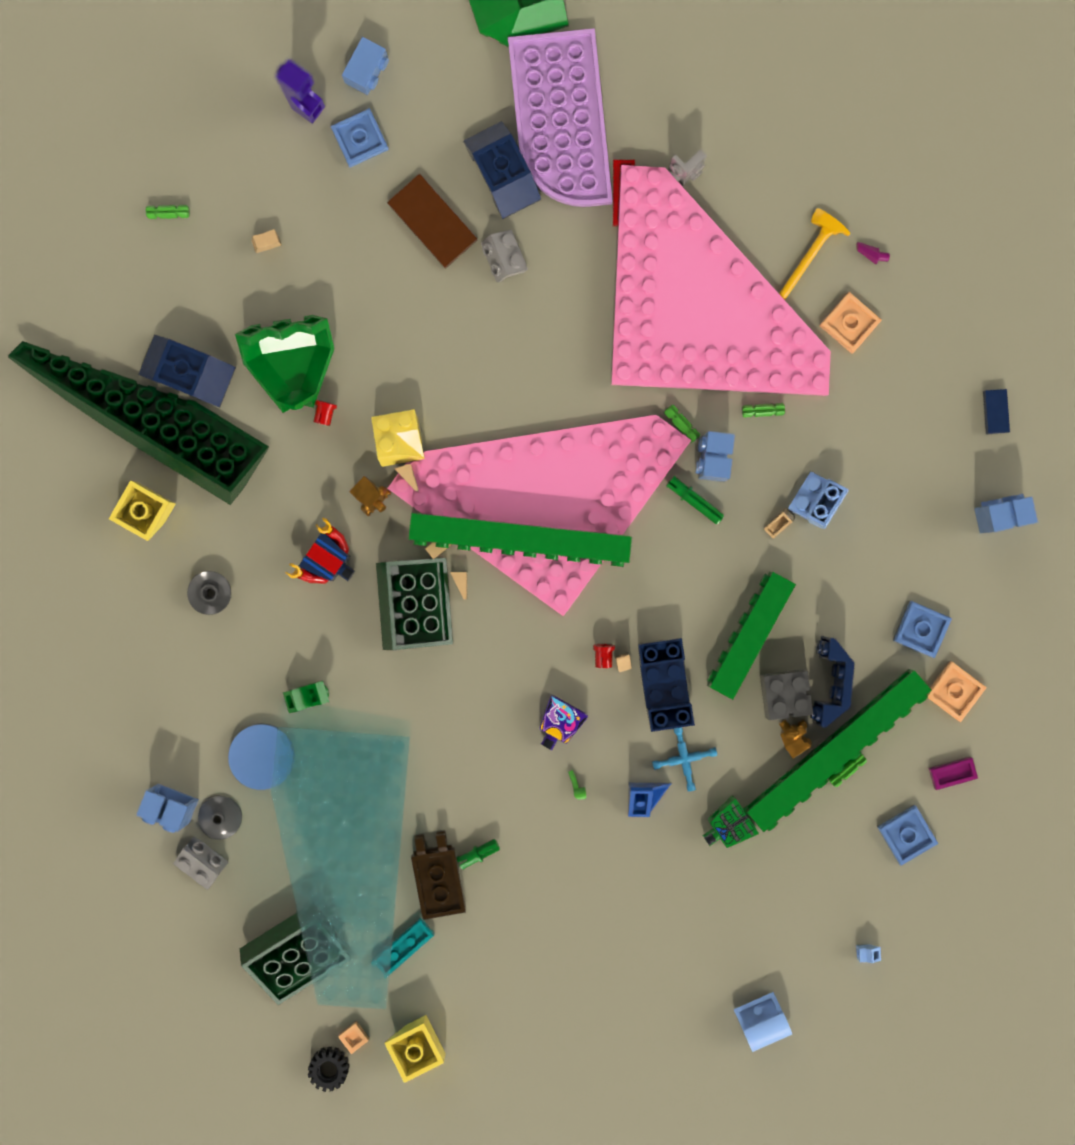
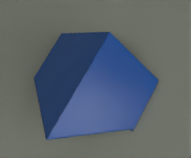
(644, 797)

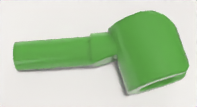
(579, 793)

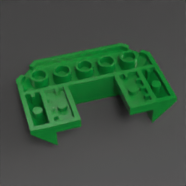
(518, 17)

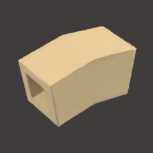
(265, 241)

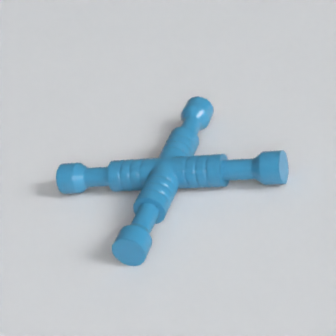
(684, 758)

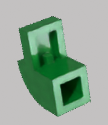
(306, 696)

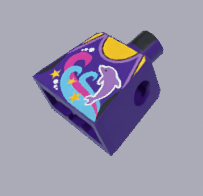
(560, 722)

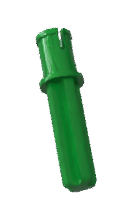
(695, 500)

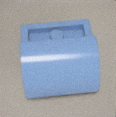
(818, 500)
(763, 1022)

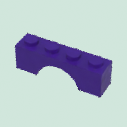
(296, 86)

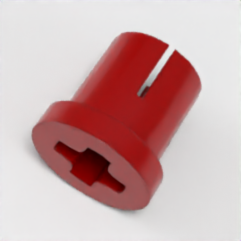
(324, 412)
(603, 655)

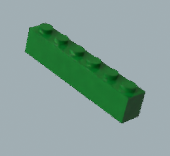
(751, 634)

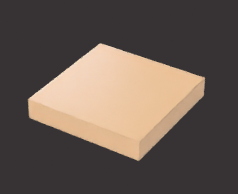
(850, 322)
(955, 691)

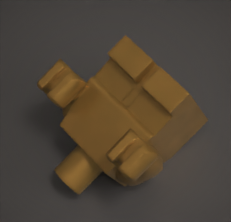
(370, 495)
(794, 737)

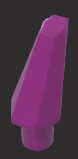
(872, 253)

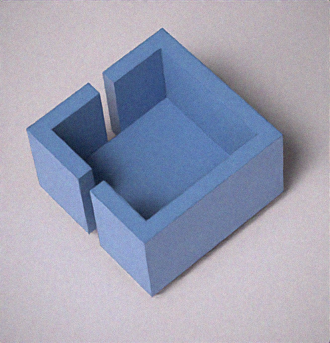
(713, 461)
(1004, 515)
(167, 808)

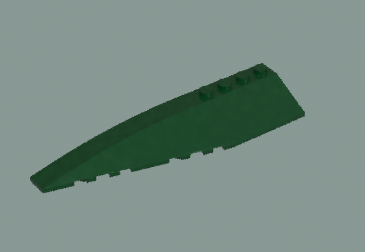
(158, 423)

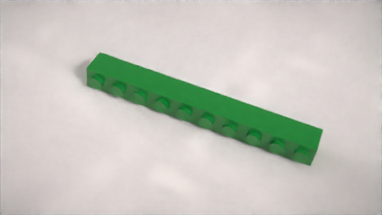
(520, 538)
(837, 750)

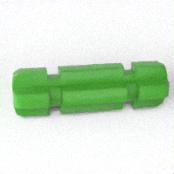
(167, 211)
(763, 410)
(682, 423)
(850, 768)

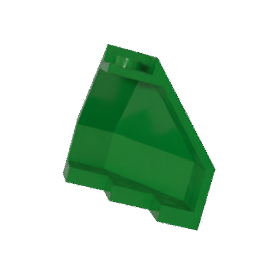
(288, 359)

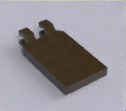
(437, 878)

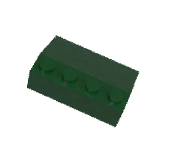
(414, 603)
(278, 960)

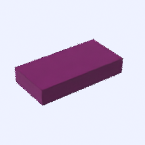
(953, 773)

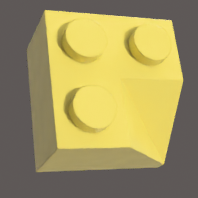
(397, 438)
(141, 510)
(415, 1049)

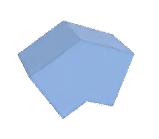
(868, 953)

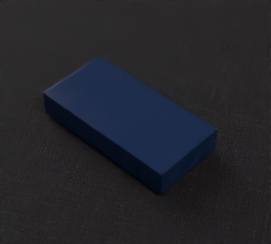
(996, 411)

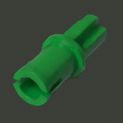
(478, 853)

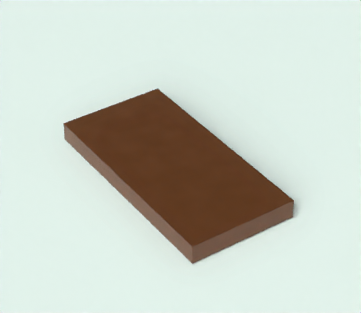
(432, 221)

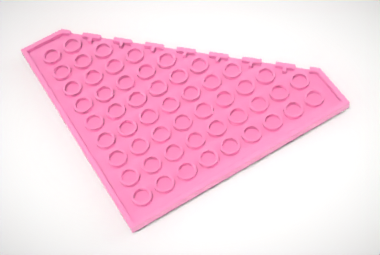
(696, 306)
(554, 479)

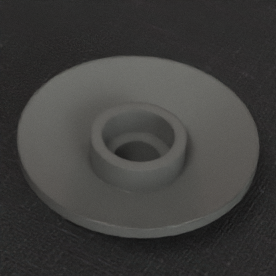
(198, 593)
(229, 813)

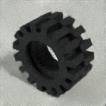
(319, 1078)

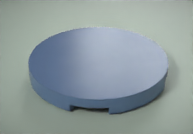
(253, 756)

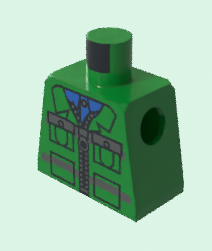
(730, 824)

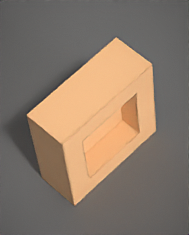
(353, 1037)

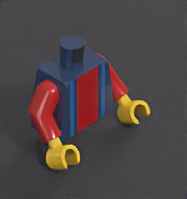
(325, 558)

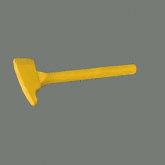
(829, 226)

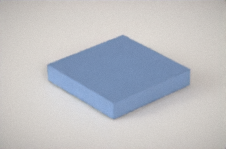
(359, 137)
(922, 629)
(907, 835)

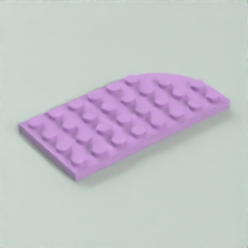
(561, 115)

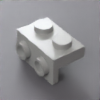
(690, 170)
(503, 255)
(200, 862)

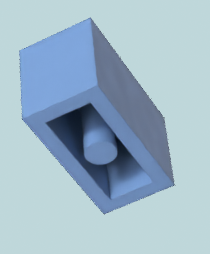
(365, 66)

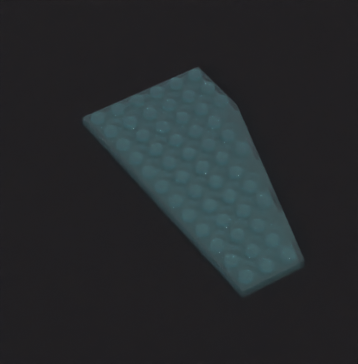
(341, 842)

